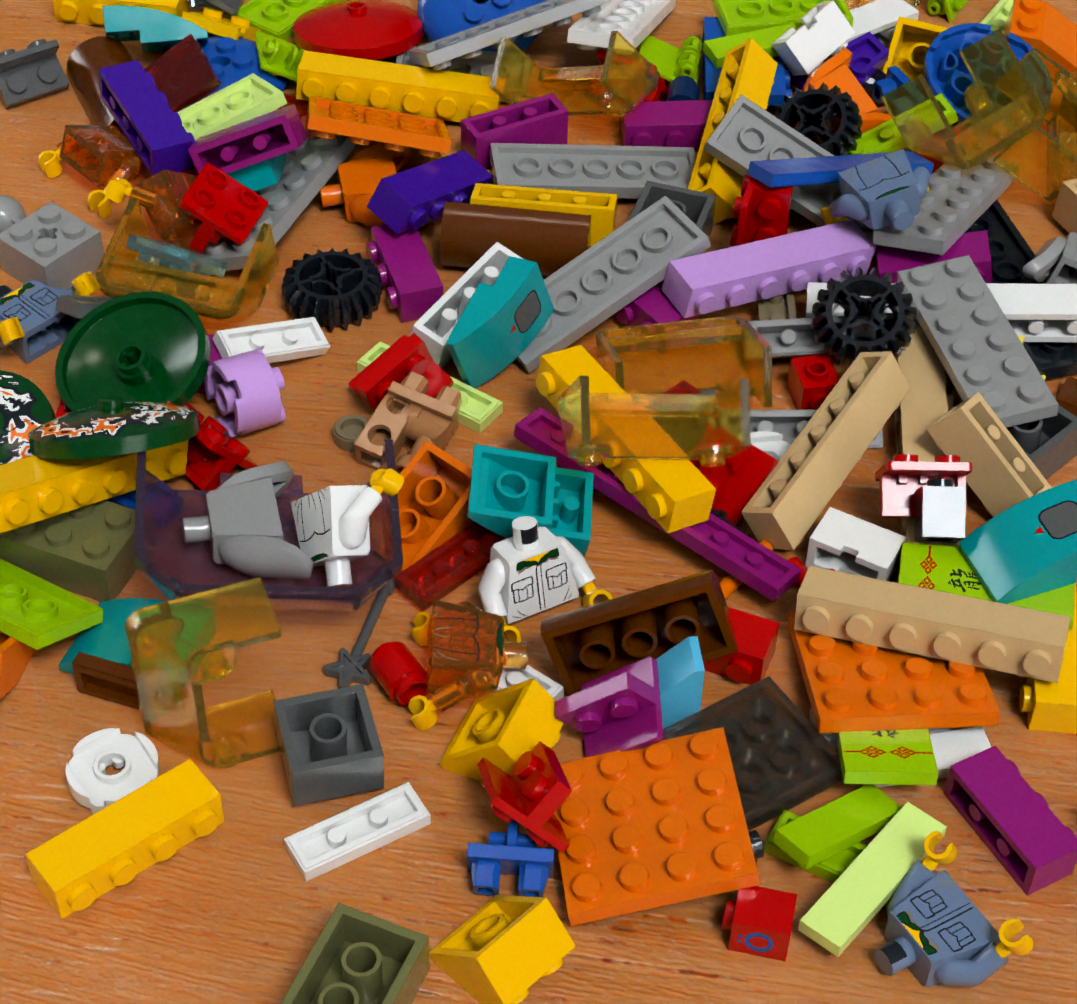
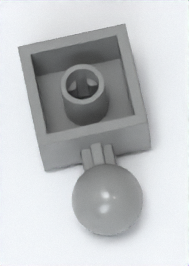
(46, 244)

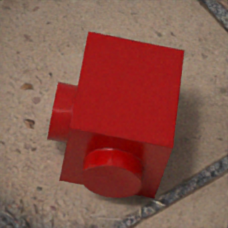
(811, 380)

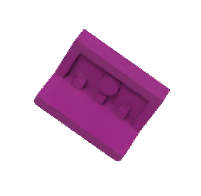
(617, 709)

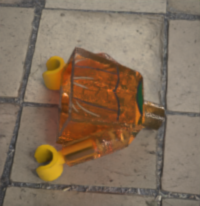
(98, 155)
(161, 199)
(462, 657)

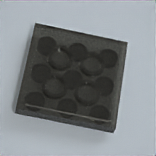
(772, 749)

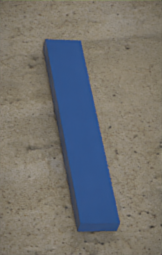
(817, 169)

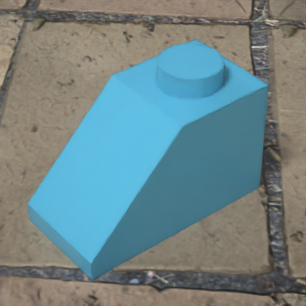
(680, 681)

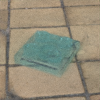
(174, 256)

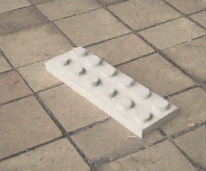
(629, 17)

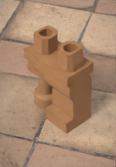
(410, 415)

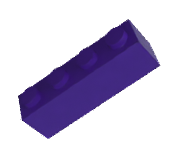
(146, 117)
(420, 193)

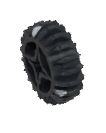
(821, 111)
(332, 288)
(847, 295)

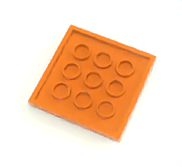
(377, 124)
(888, 689)
(653, 828)

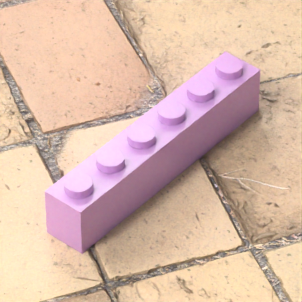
(766, 268)

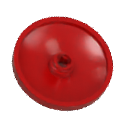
(359, 29)

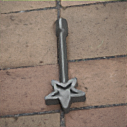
(352, 666)

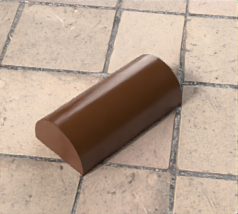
(83, 74)
(534, 235)
(639, 626)

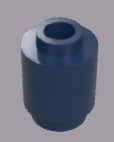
(682, 89)

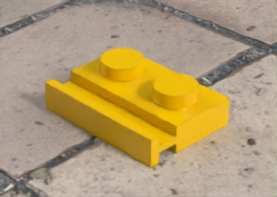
(214, 23)

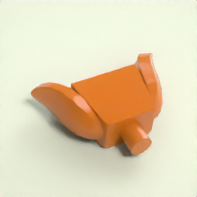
(837, 72)
(359, 181)

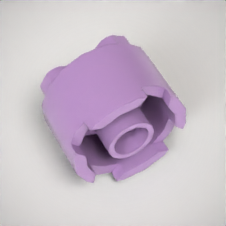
(245, 392)

